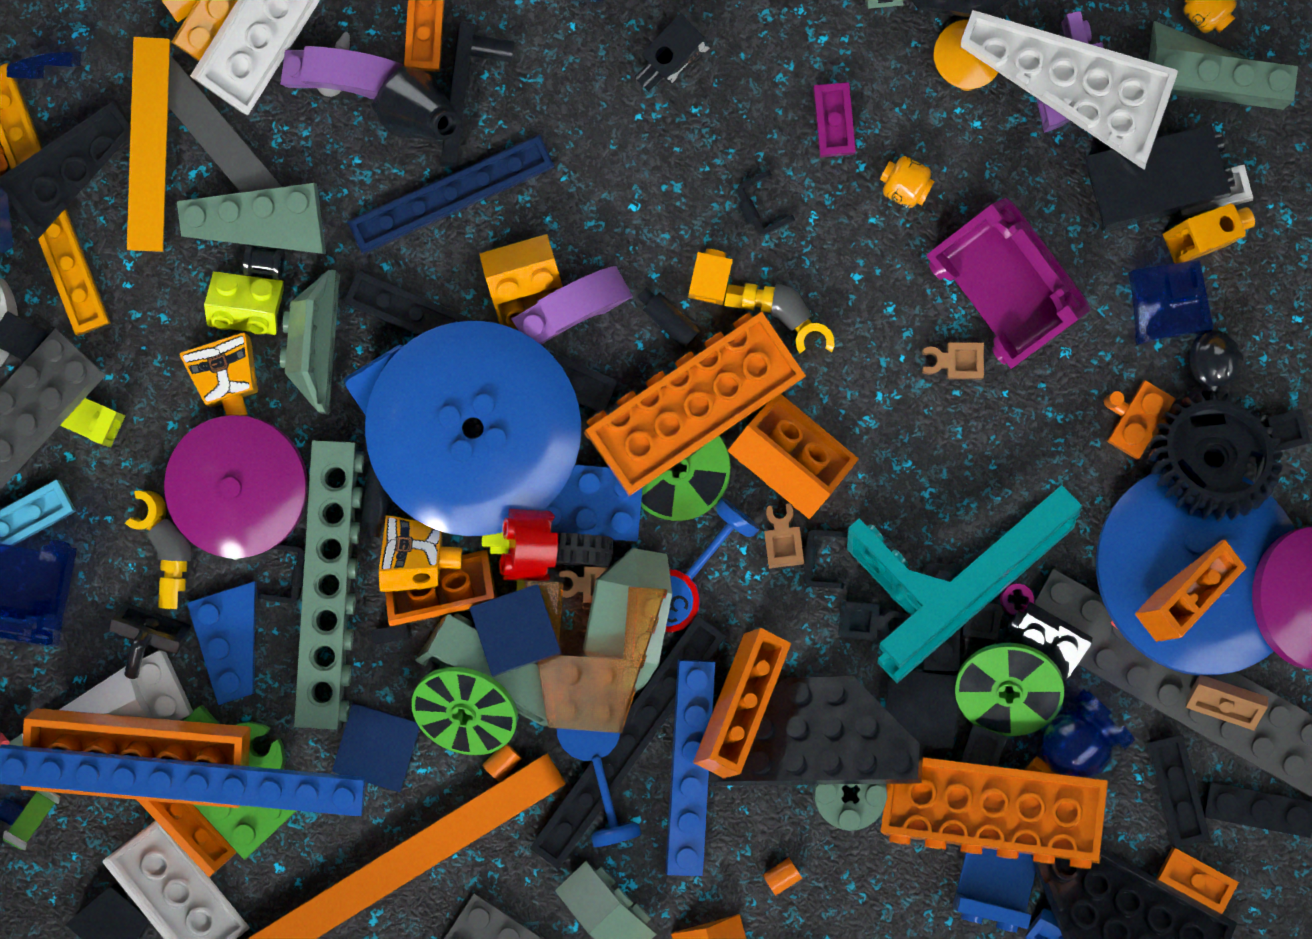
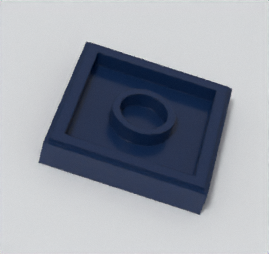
(515, 630)
(376, 747)

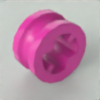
(1023, 590)

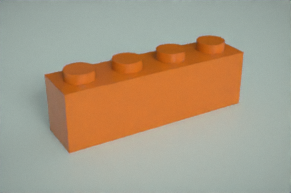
(742, 703)

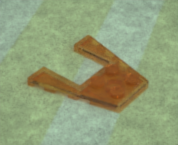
(591, 690)

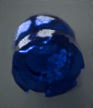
(1083, 739)

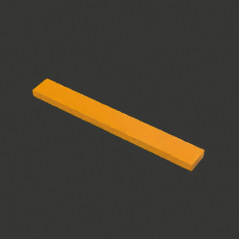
(60, 239)

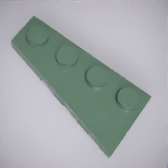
(266, 218)

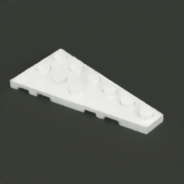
(1094, 87)

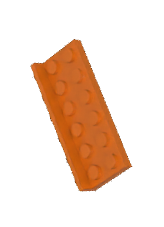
(693, 402)
(1000, 812)

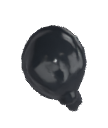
(1214, 362)

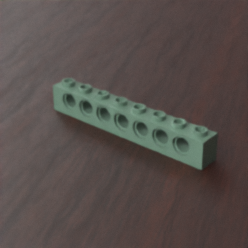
(309, 710)

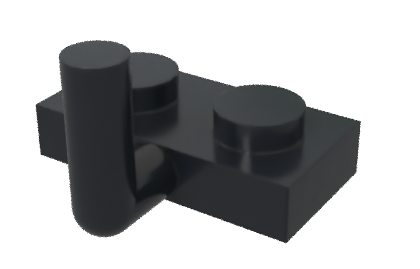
(147, 629)

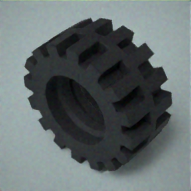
(584, 550)

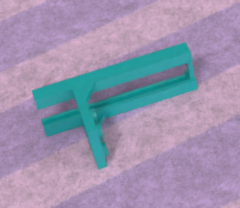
(943, 606)

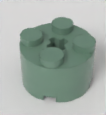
(850, 814)

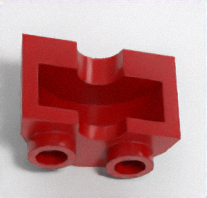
(530, 545)

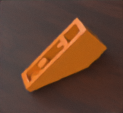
(1190, 593)

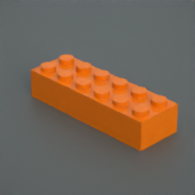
(136, 738)

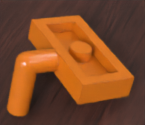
(1137, 418)

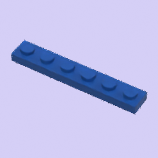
(689, 780)

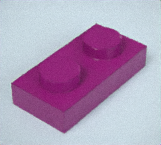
(834, 119)

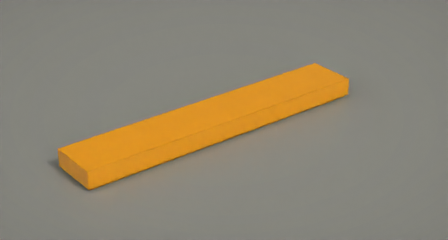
(148, 144)

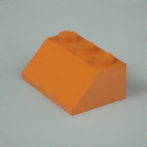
(793, 455)

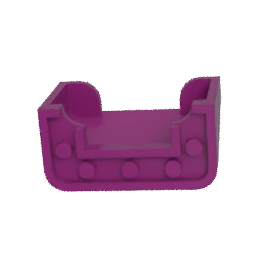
(1010, 280)

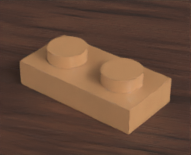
(1227, 702)

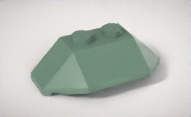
(312, 340)
(609, 608)

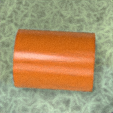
(502, 762)
(782, 876)

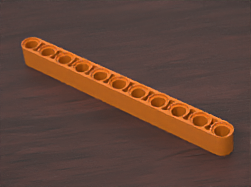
(418, 853)

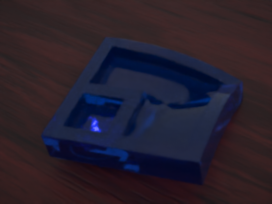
(1169, 301)

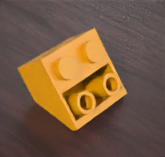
(520, 276)

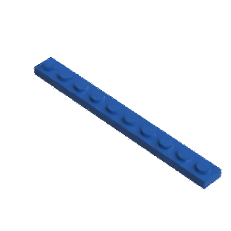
(182, 780)

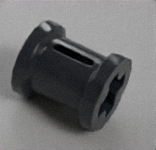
(264, 262)

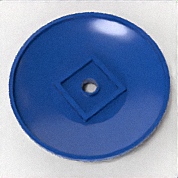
(461, 375)
(1152, 542)

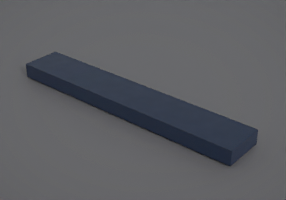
(451, 194)

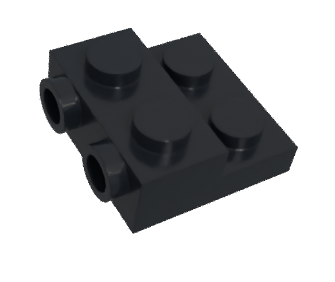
(1050, 635)

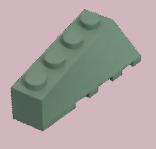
(1220, 74)
(458, 645)

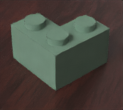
(601, 908)

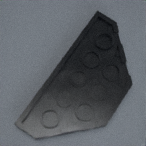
(827, 736)
(1124, 903)

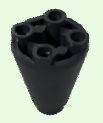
(415, 106)

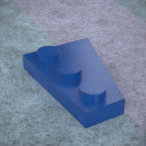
(227, 639)

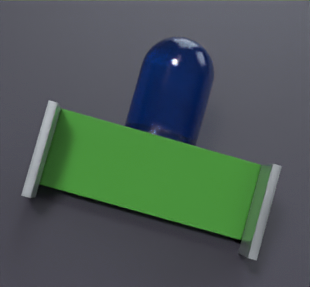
(27, 819)

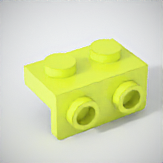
(243, 303)

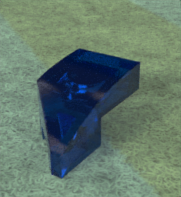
(34, 66)

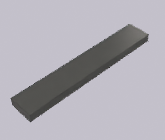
(216, 134)

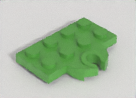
(246, 826)

